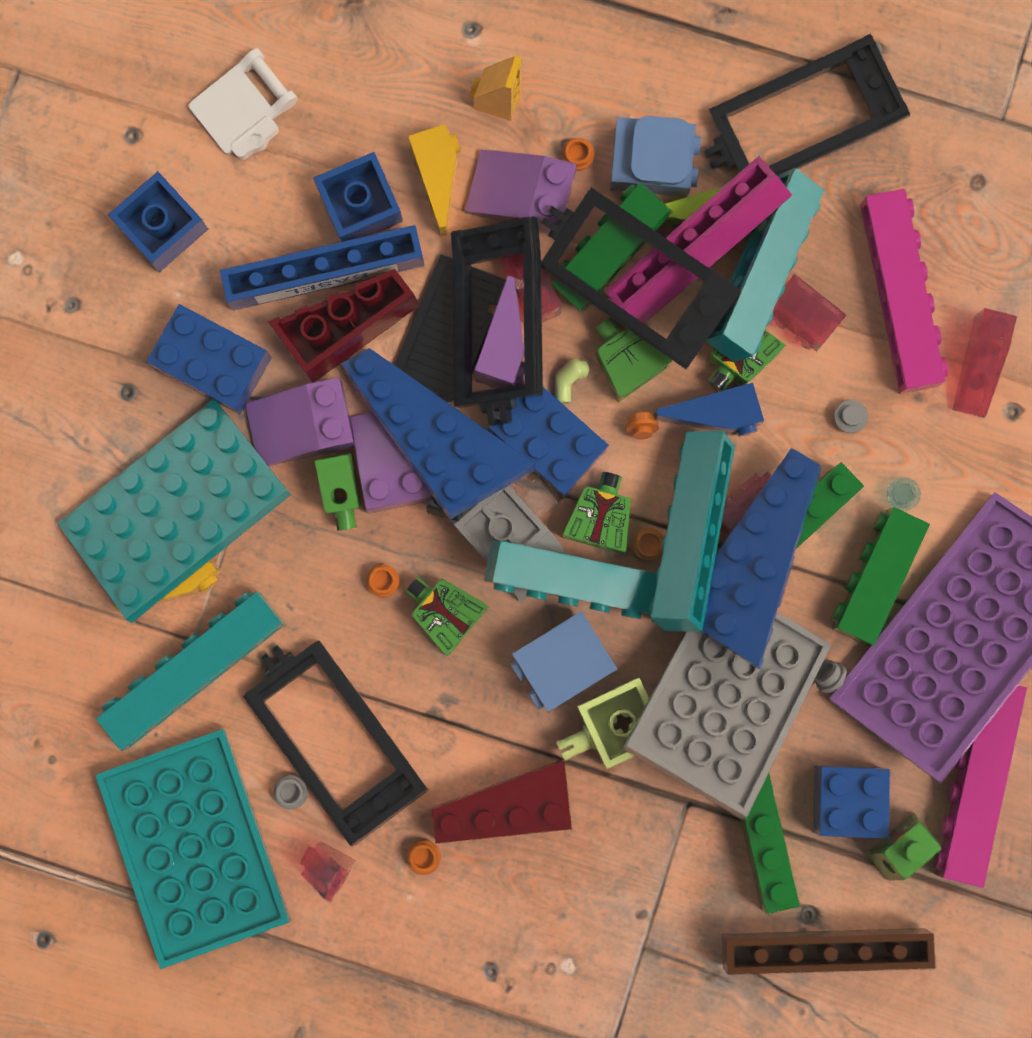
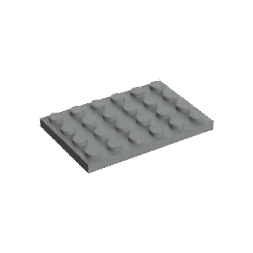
(722, 719)

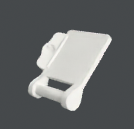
(238, 112)

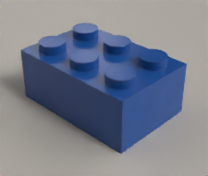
(209, 359)
(552, 440)

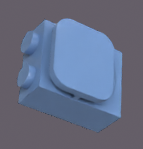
(655, 154)
(562, 662)

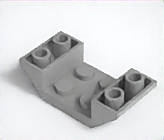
(505, 519)

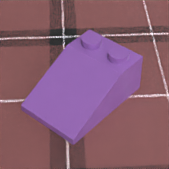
(519, 186)
(503, 350)
(301, 422)
(383, 470)

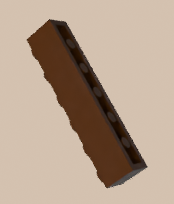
(828, 951)

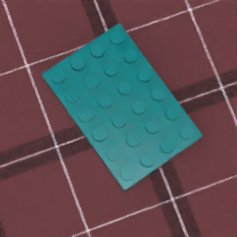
(173, 510)
(192, 848)

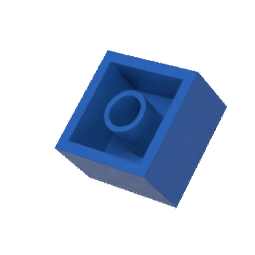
(358, 198)
(158, 221)
(851, 801)

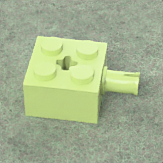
(599, 716)

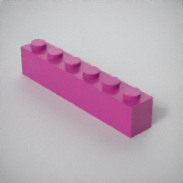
(705, 236)
(903, 291)
(978, 797)

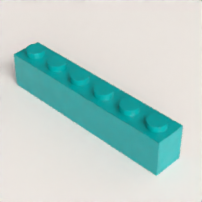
(765, 267)
(692, 531)
(570, 578)
(190, 671)

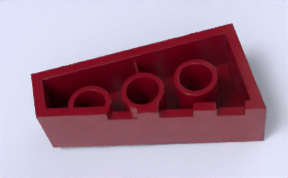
(344, 322)
(512, 807)

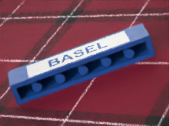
(321, 268)

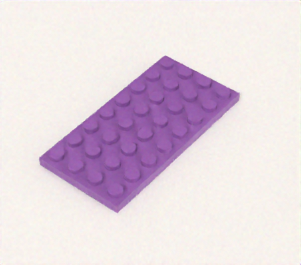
(951, 646)

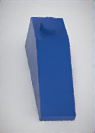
(722, 411)

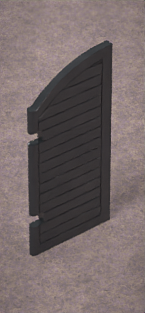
(430, 341)

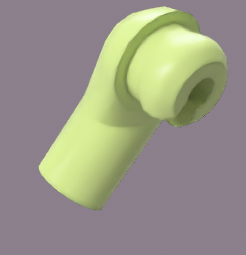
(566, 376)

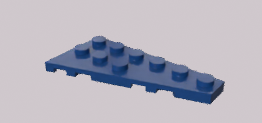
(443, 446)
(758, 559)

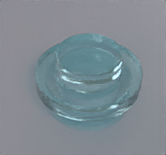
(903, 493)

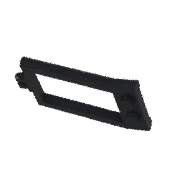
(871, 78)
(485, 245)
(698, 319)
(378, 803)

